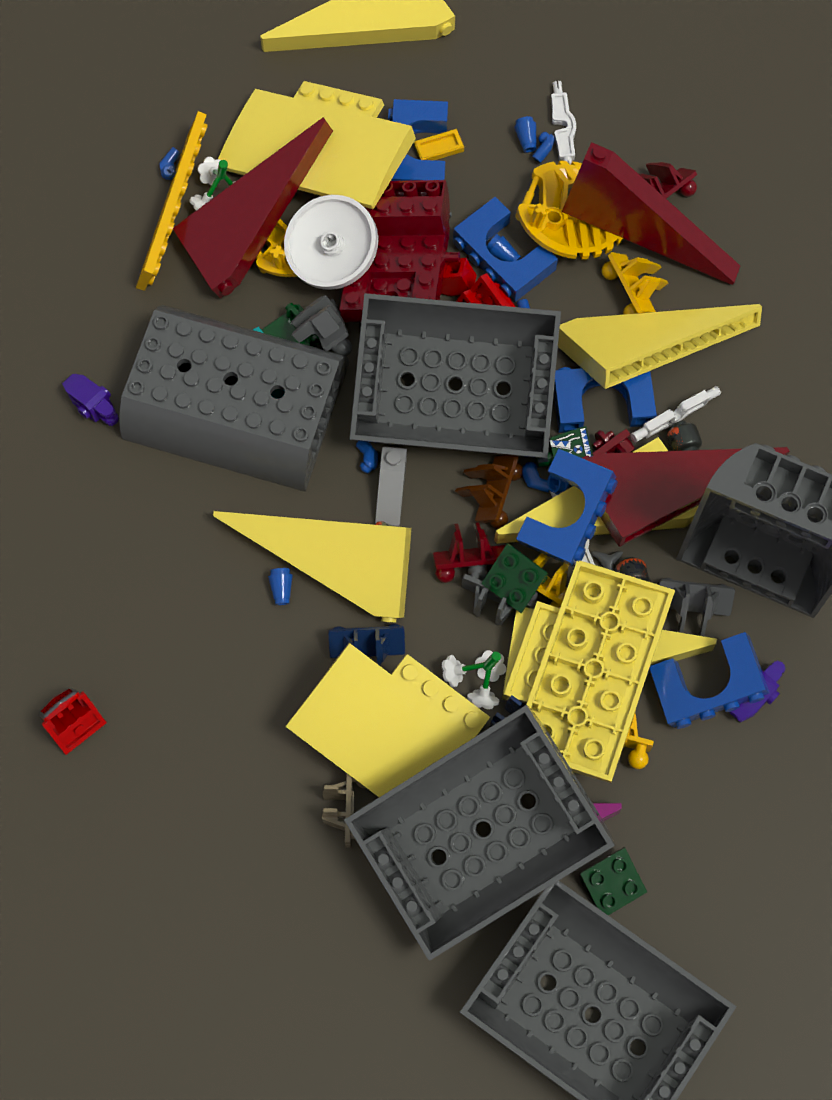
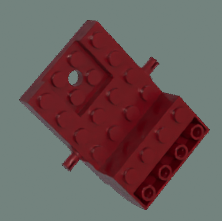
(411, 246)

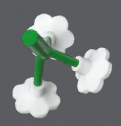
(210, 172)
(489, 669)

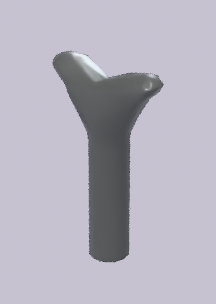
(606, 560)

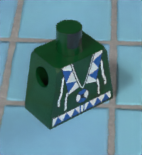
(573, 442)

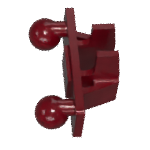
(670, 179)
(458, 557)

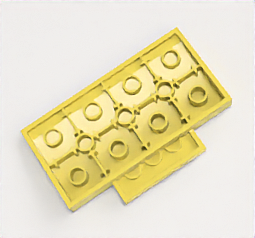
(355, 159)
(589, 663)
(384, 723)

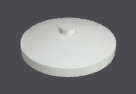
(331, 242)

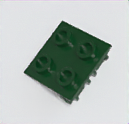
(284, 328)
(515, 578)
(613, 882)

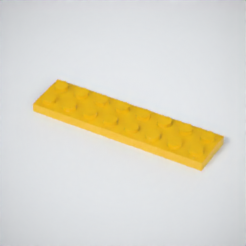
(172, 202)

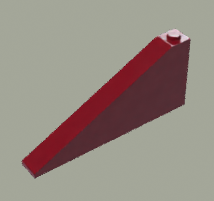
(625, 204)
(236, 223)
(656, 487)

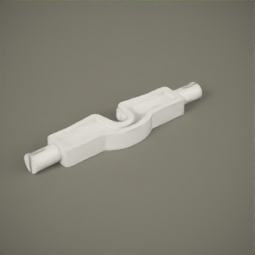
(562, 116)
(669, 417)

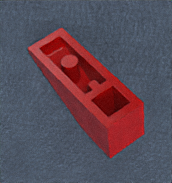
(457, 277)

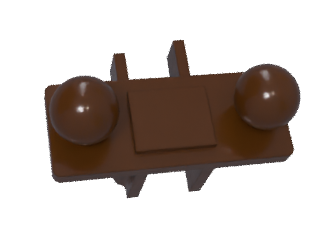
(494, 492)

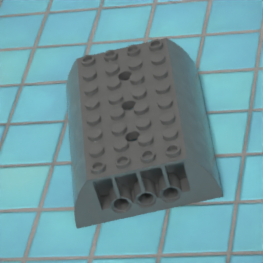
(463, 342)
(234, 424)
(768, 516)
(480, 873)
(605, 969)

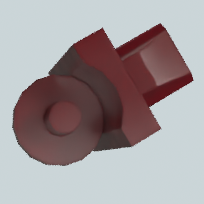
(617, 444)

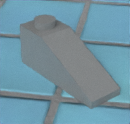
(391, 485)

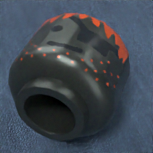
(684, 437)
(633, 567)

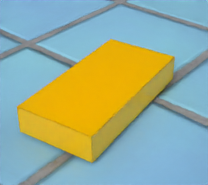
(439, 146)

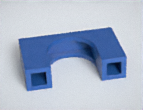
(424, 118)
(515, 276)
(573, 383)
(568, 542)
(744, 685)

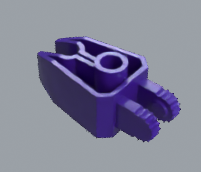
(90, 399)
(771, 675)

